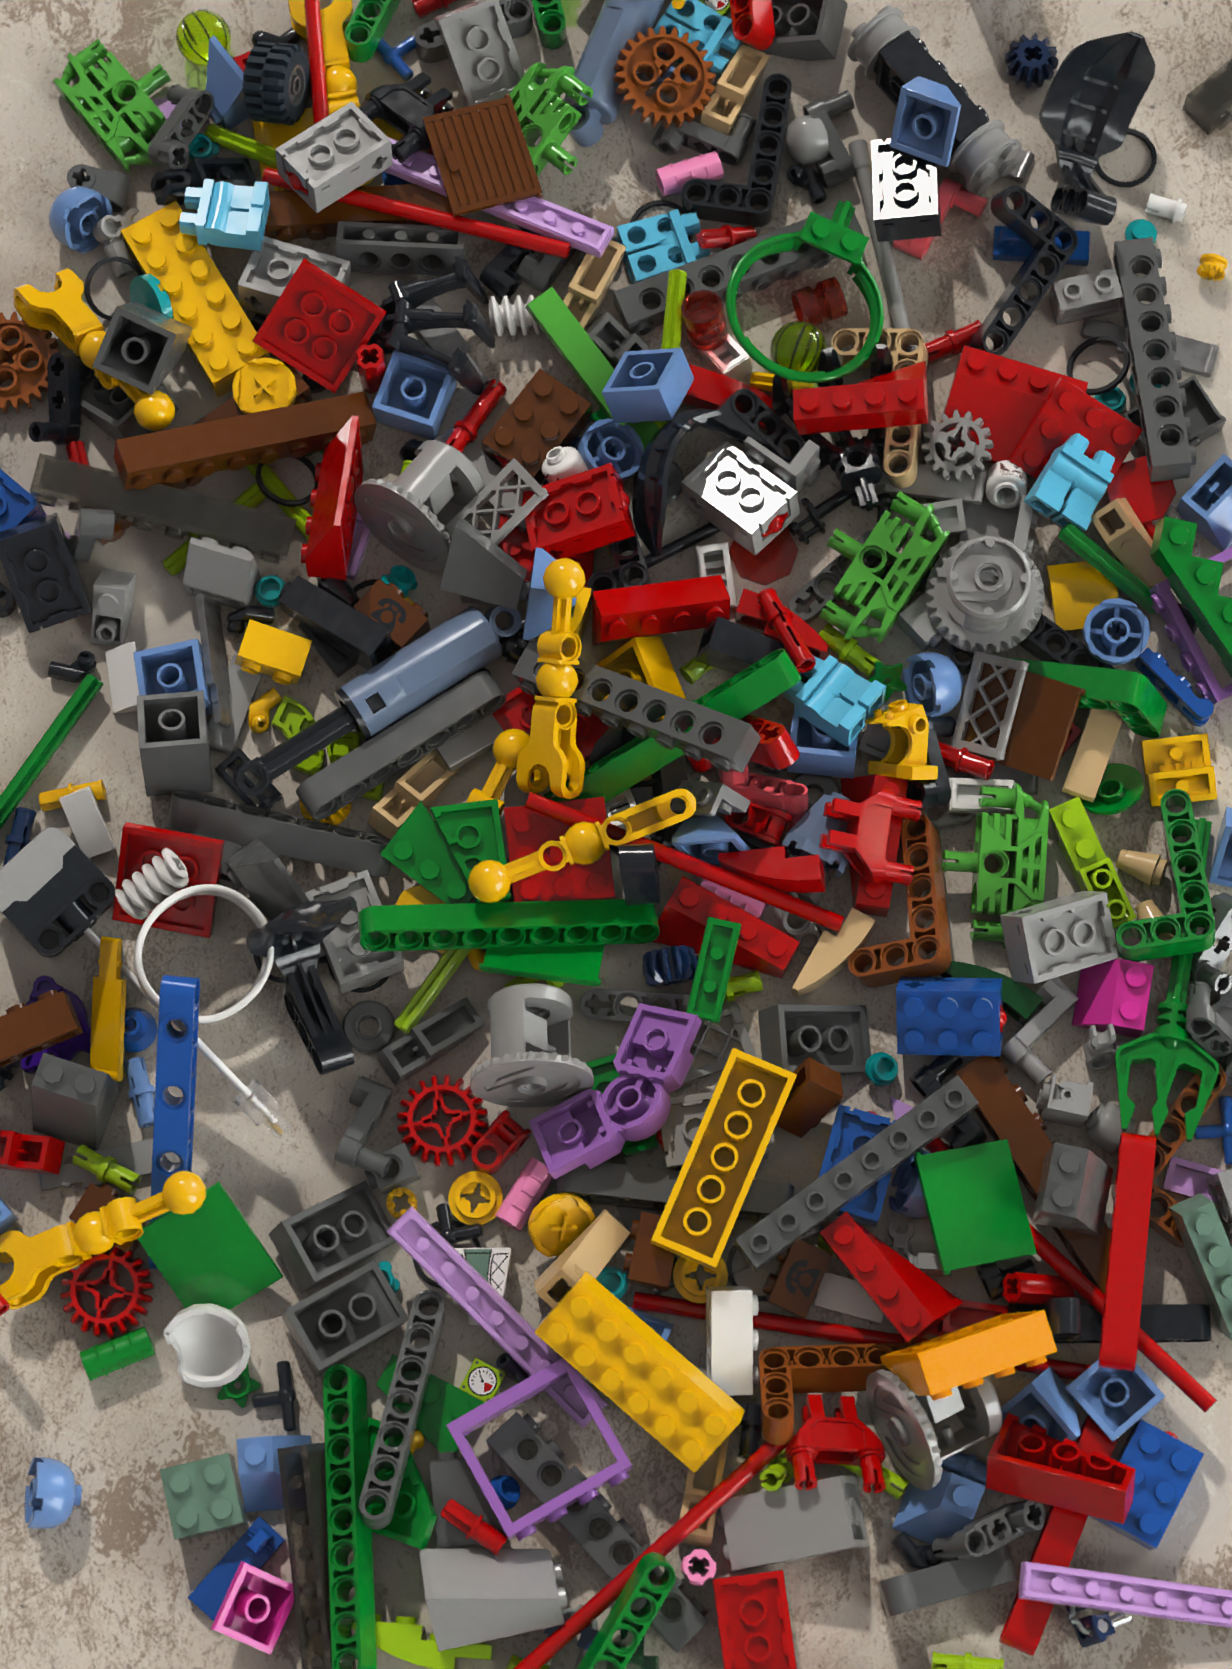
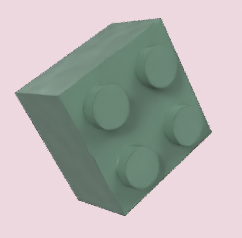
(203, 1497)

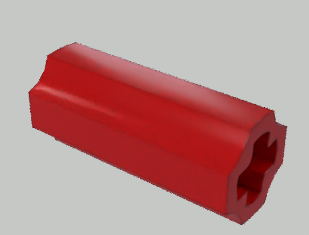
(371, 367)
(1034, 1288)

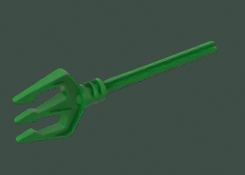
(48, 746)
(1169, 1045)

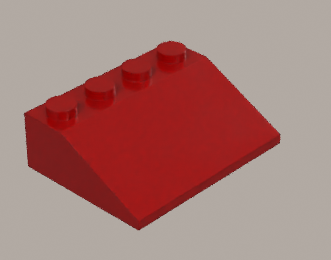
(1002, 394)
(334, 505)

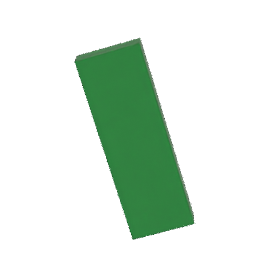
(713, 969)

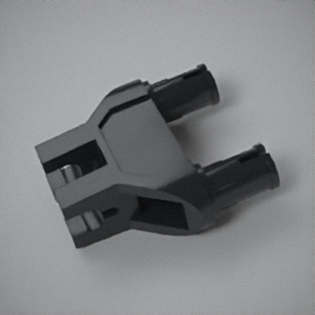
(404, 108)

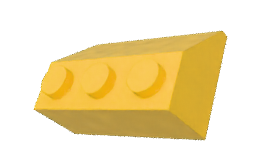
(647, 662)

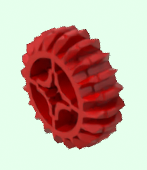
(427, 1122)
(104, 1305)

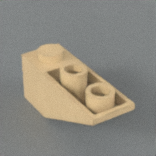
(1128, 540)
(587, 1253)

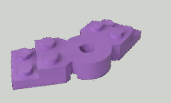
(650, 1067)

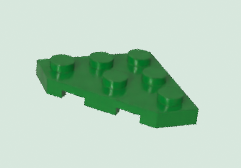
(414, 1511)

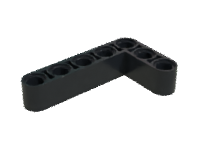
(761, 165)
(1028, 276)
(1036, 643)
(1162, 1322)

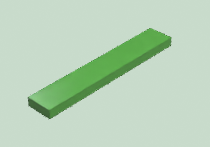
(579, 352)

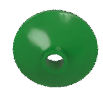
(1118, 790)

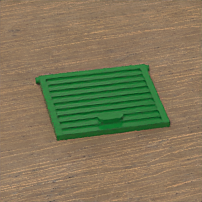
(552, 963)
(974, 1205)
(210, 1253)

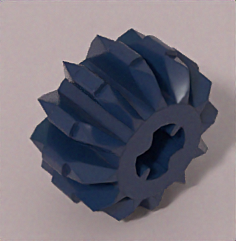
(1031, 60)
(669, 965)

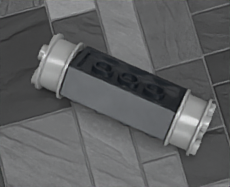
(894, 57)

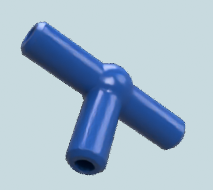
(393, 56)
(1221, 1130)

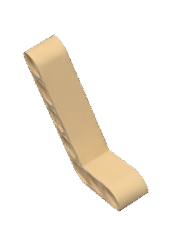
(897, 341)

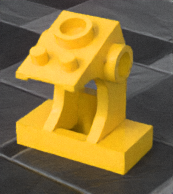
(908, 745)

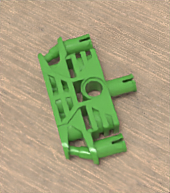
(115, 85)
(547, 115)
(902, 579)
(1026, 852)

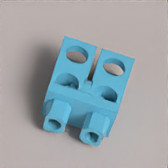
(702, 25)
(227, 214)
(659, 244)
(1071, 483)
(836, 699)

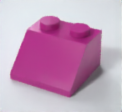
(1114, 995)
(255, 1608)

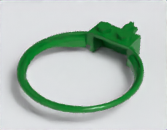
(838, 240)

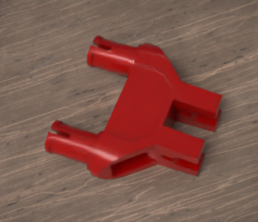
(868, 832)
(835, 1441)

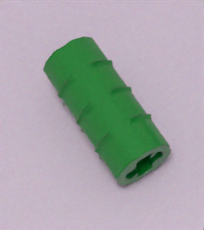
(117, 1353)

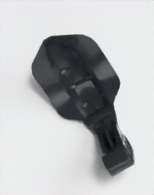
(1090, 115)
(652, 478)
(638, 861)
(296, 945)

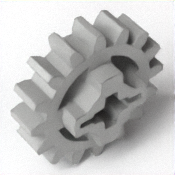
(953, 459)

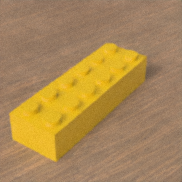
(197, 294)
(723, 1159)
(640, 1372)

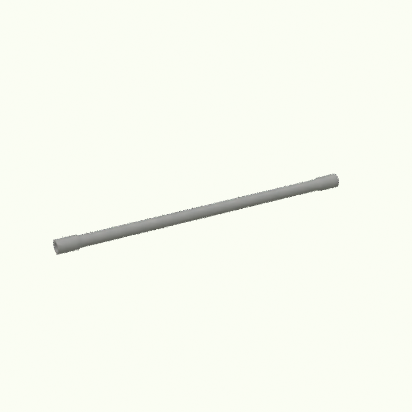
(862, 162)

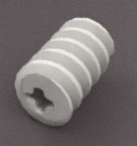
(511, 316)
(154, 887)

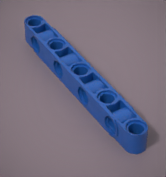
(175, 1067)

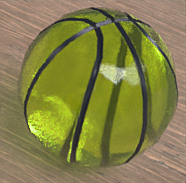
(196, 30)
(797, 346)

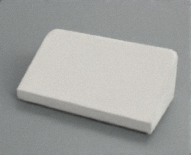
(123, 677)
(87, 822)

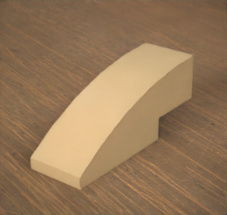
(734, 89)
(592, 283)
(1092, 754)
(418, 784)
(833, 952)
(697, 1487)

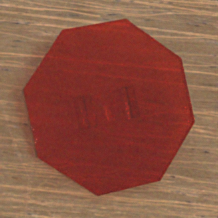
(770, 563)

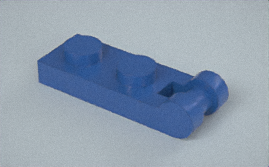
(1174, 687)

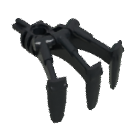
(404, 318)
(848, 449)

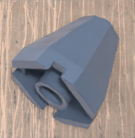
(805, 835)

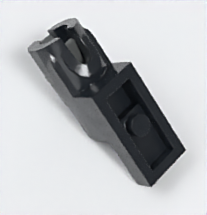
(172, 184)

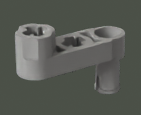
(1017, 1051)

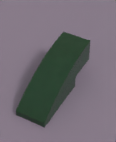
(1017, 999)

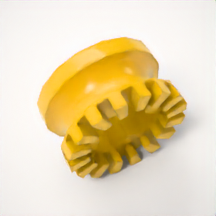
(1212, 266)
(399, 1193)

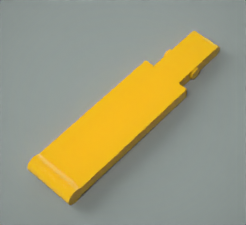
(108, 1011)

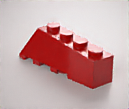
(878, 402)
(658, 608)
(867, 896)
(758, 946)
(895, 1285)
(1058, 1473)

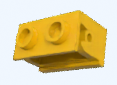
(272, 653)

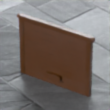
(482, 156)
(1039, 725)

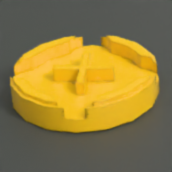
(264, 386)
(558, 1222)

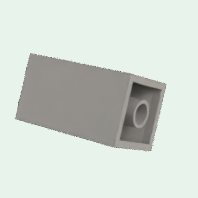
(793, 1523)
(490, 1596)

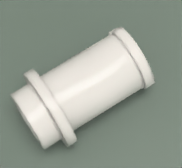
(1166, 208)

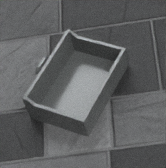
(1202, 413)

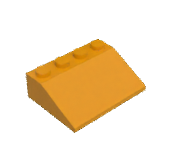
(973, 1353)

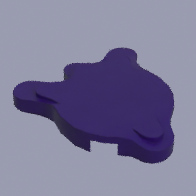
(69, 1048)

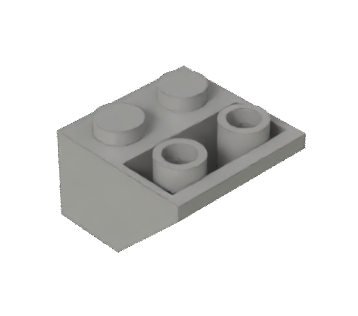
(220, 573)

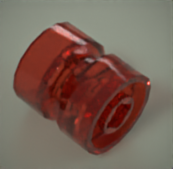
(819, 303)
(704, 320)

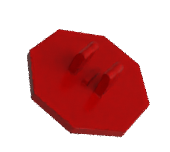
(1146, 498)

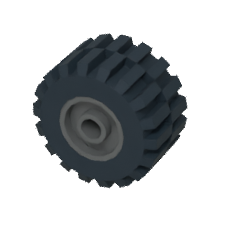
(276, 83)

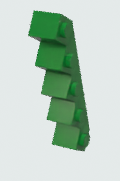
(1195, 583)

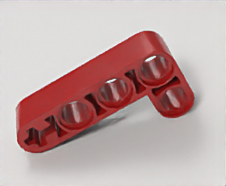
(773, 750)

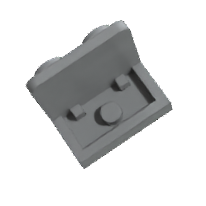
(797, 474)
(1008, 524)

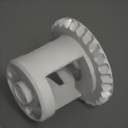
(418, 505)
(984, 595)
(530, 1049)
(906, 1428)

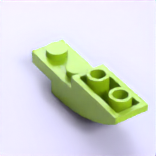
(1087, 859)
(406, 1642)

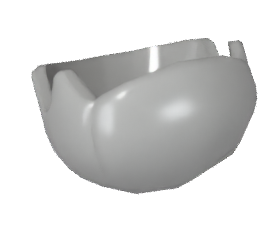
(807, 140)

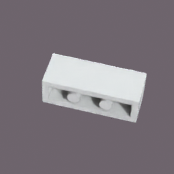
(731, 1338)

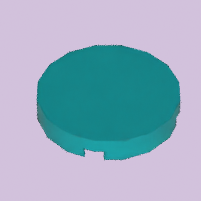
(146, 292)

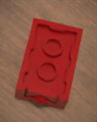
(580, 513)
(754, 1621)

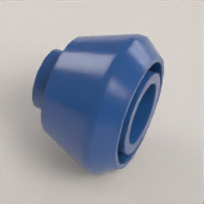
(140, 1036)

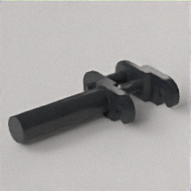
(818, 512)

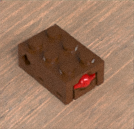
(537, 420)

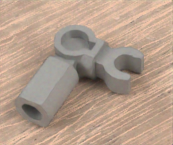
(109, 232)
(1102, 1047)
(925, 1261)

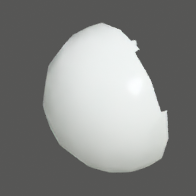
(208, 1344)

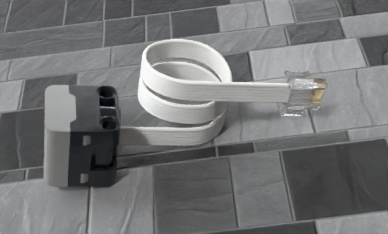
(58, 895)

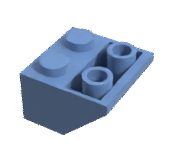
(1211, 504)

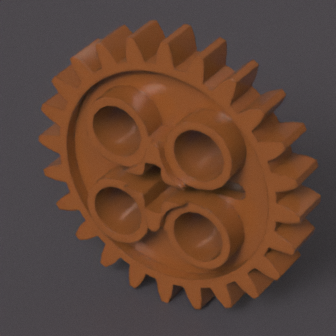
(642, 57)
(27, 382)

